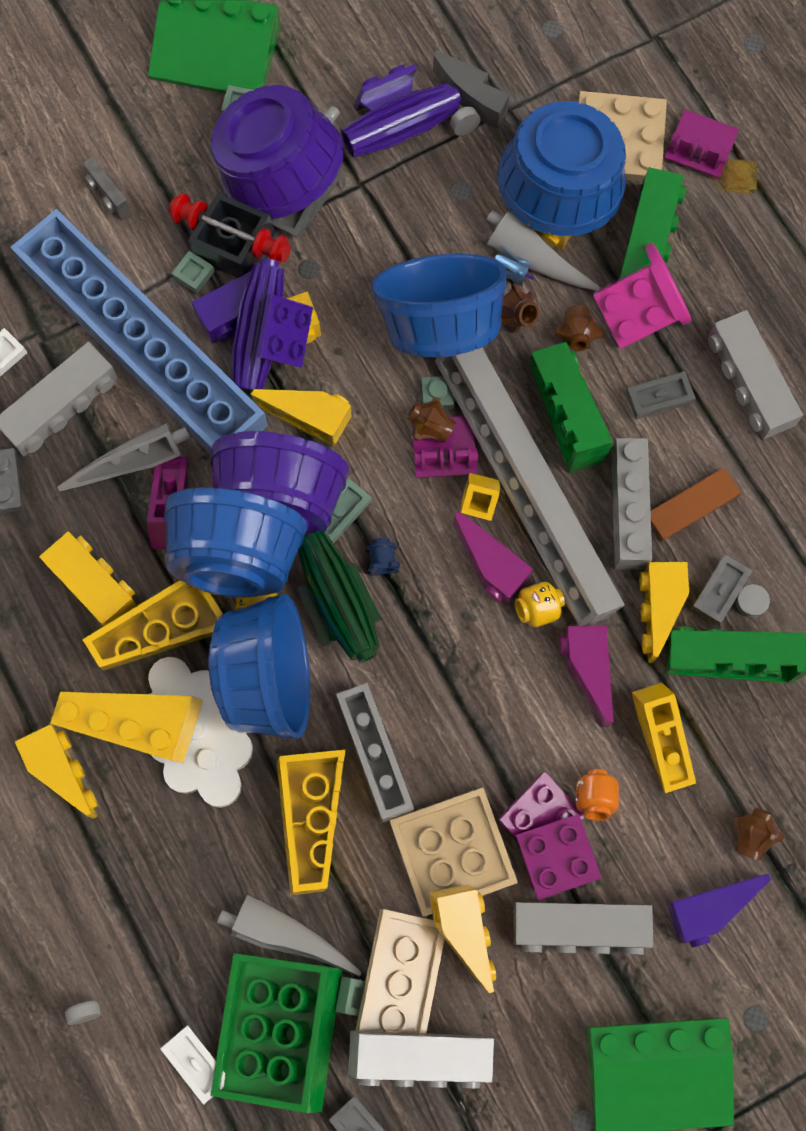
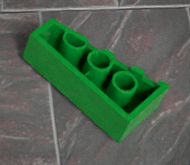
(653, 218)
(570, 407)
(736, 655)

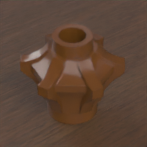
(519, 309)
(578, 328)
(430, 421)
(756, 833)

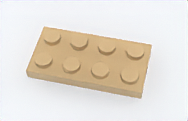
(401, 974)

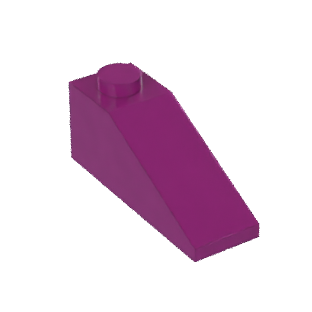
(167, 479)
(494, 564)
(589, 664)

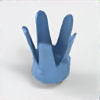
(518, 266)

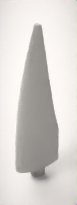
(527, 244)
(134, 455)
(277, 931)

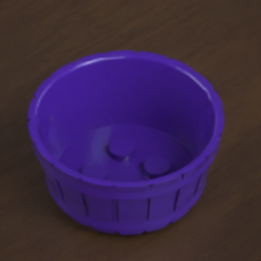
(275, 150)
(283, 470)

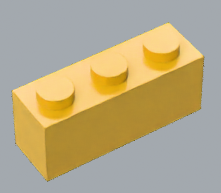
(88, 578)

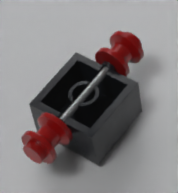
(229, 233)

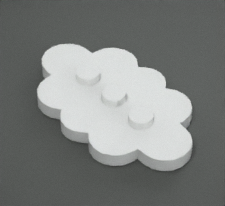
(214, 749)

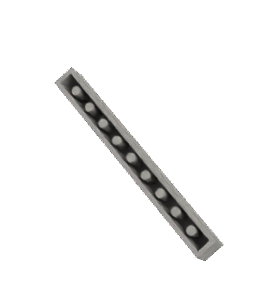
(531, 487)

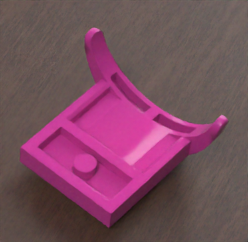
(642, 301)

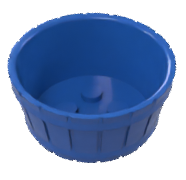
(564, 169)
(441, 303)
(231, 541)
(261, 669)

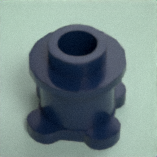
(382, 557)

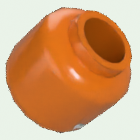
(597, 795)

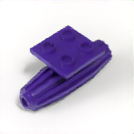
(396, 111)
(267, 327)

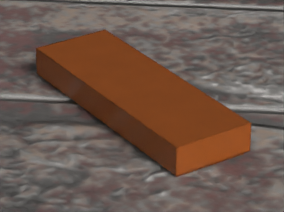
(693, 504)

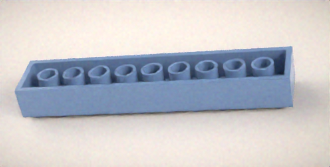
(135, 332)

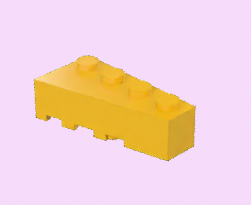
(157, 625)
(138, 721)
(309, 813)

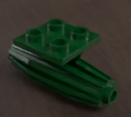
(337, 598)

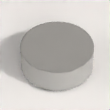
(464, 121)
(752, 601)
(82, 1012)

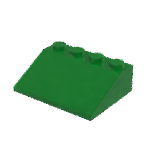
(214, 43)
(277, 1033)
(661, 1075)

